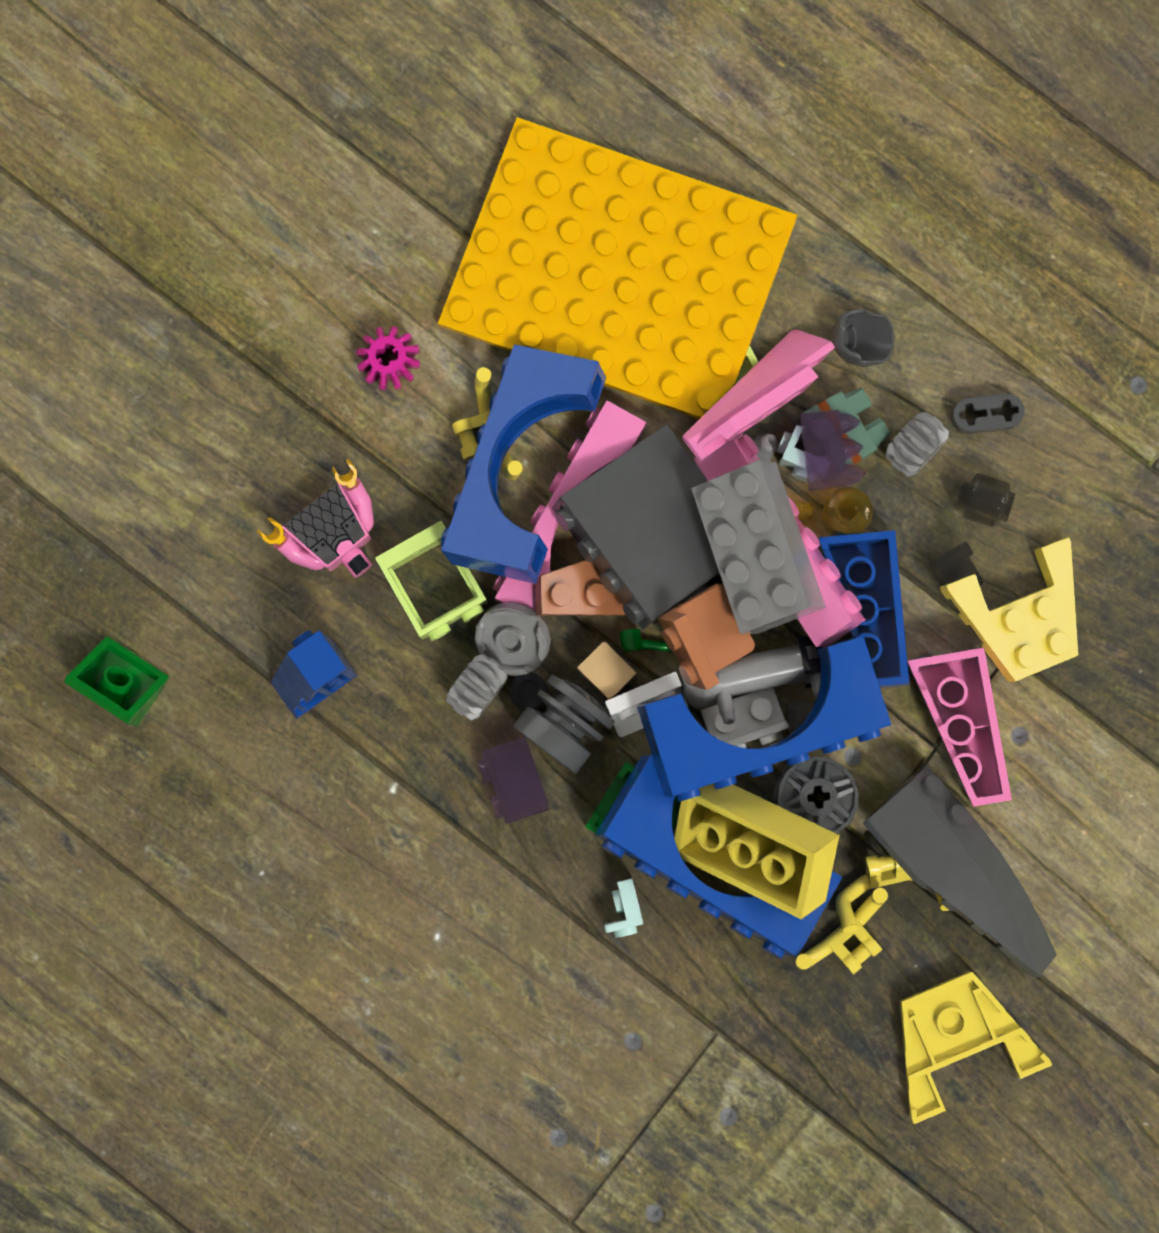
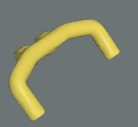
(465, 427)
(879, 873)
(835, 940)

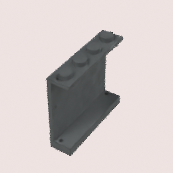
(643, 526)

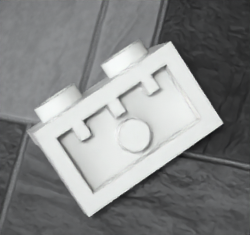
(624, 707)
(755, 715)

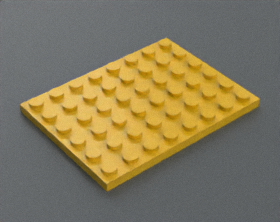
(618, 268)

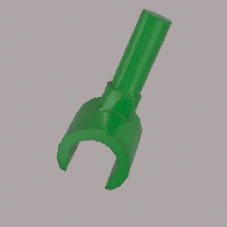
(632, 641)

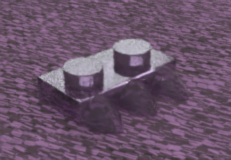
(827, 449)

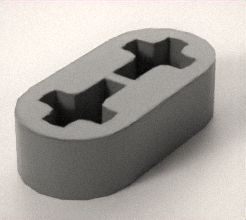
(987, 404)

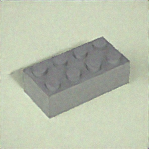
(758, 547)

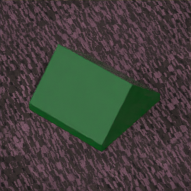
(118, 681)

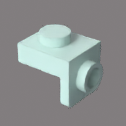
(792, 457)

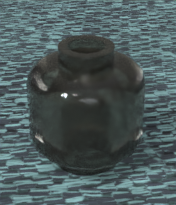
(986, 500)

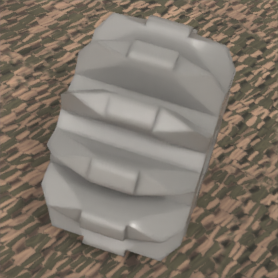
(917, 443)
(476, 687)

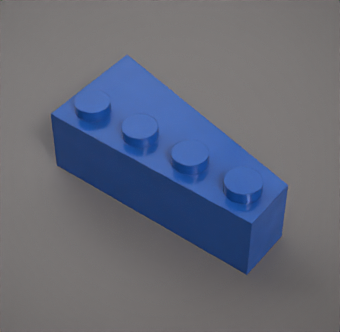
(872, 574)

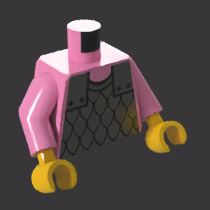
(329, 528)

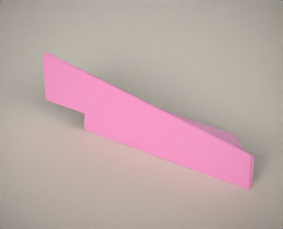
(763, 390)

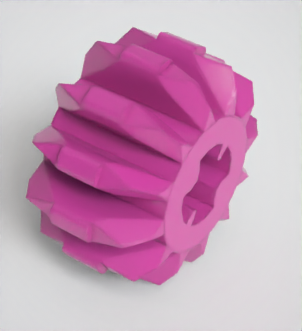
(380, 348)

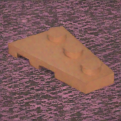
(575, 592)

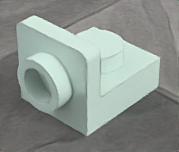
(625, 901)

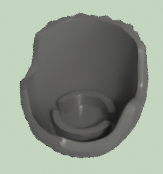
(863, 338)

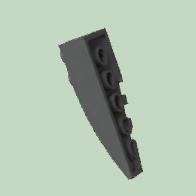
(953, 856)

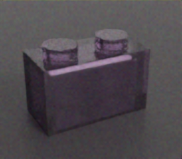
(514, 781)

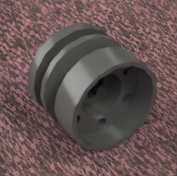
(564, 723)
(831, 778)

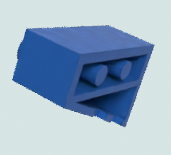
(311, 672)

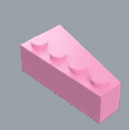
(964, 713)

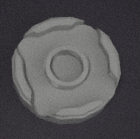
(513, 637)

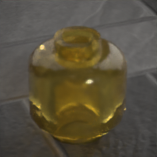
(855, 504)

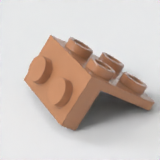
(704, 636)

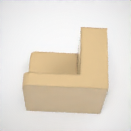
(606, 671)

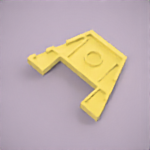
(1032, 629)
(951, 1025)

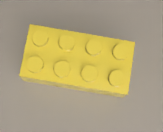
(757, 847)

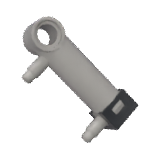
(757, 673)

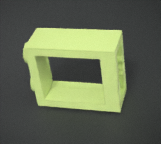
(408, 551)

